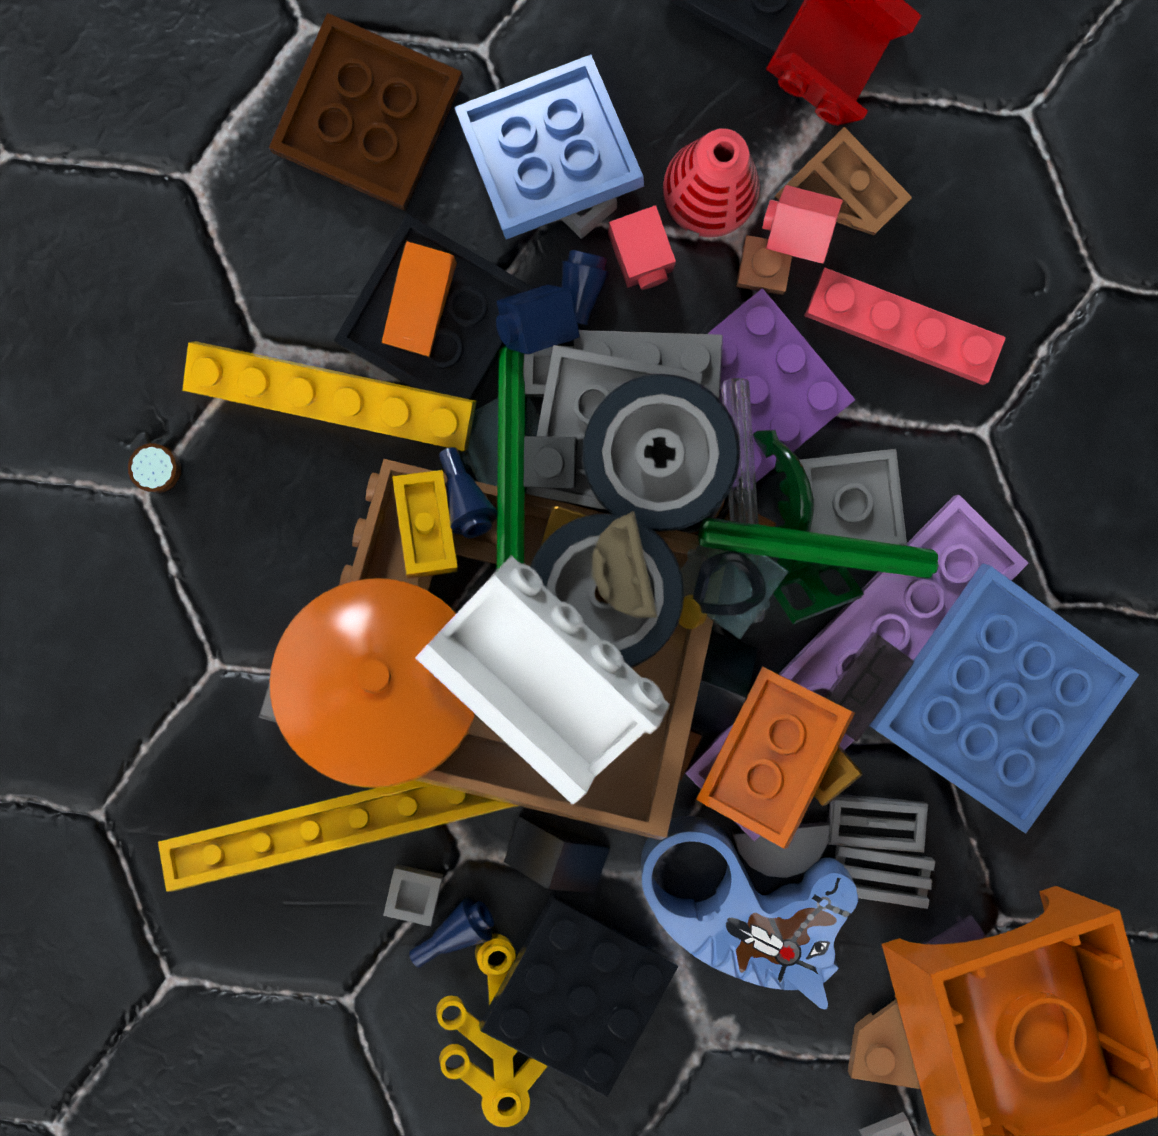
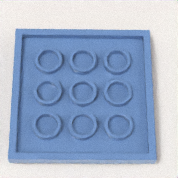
(1004, 698)

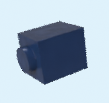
(537, 319)

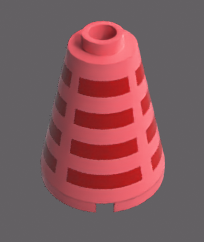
(712, 184)

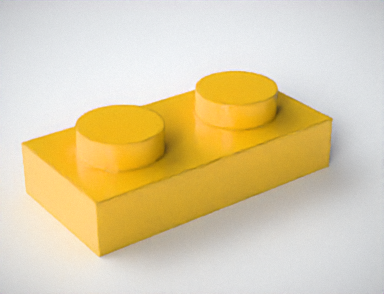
(424, 524)

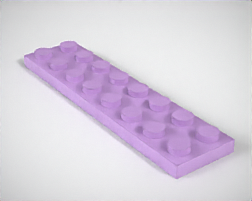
(895, 607)

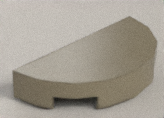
(622, 570)

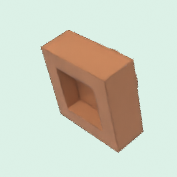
(763, 267)

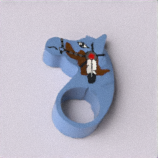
(761, 939)

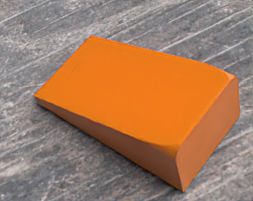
(418, 298)

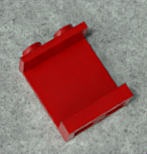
(835, 51)

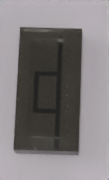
(869, 682)

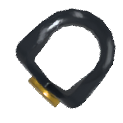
(695, 610)

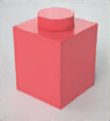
(802, 223)
(642, 248)

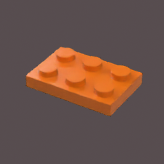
(775, 757)

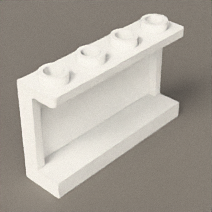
(543, 679)

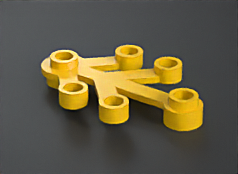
(505, 1081)

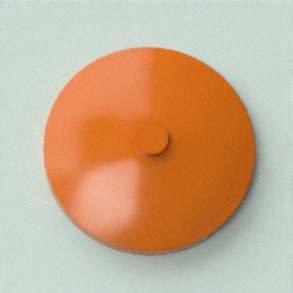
(357, 694)

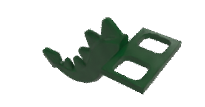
(798, 515)

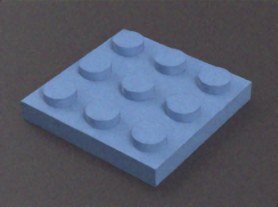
(549, 146)

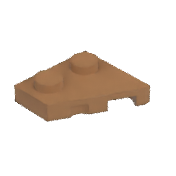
(852, 174)

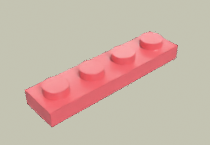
(905, 326)

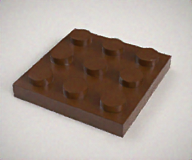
(366, 112)

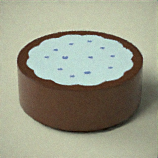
(154, 468)

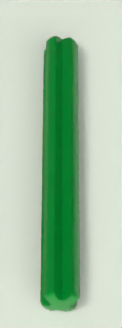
(510, 457)
(817, 547)

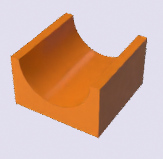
(1030, 1026)

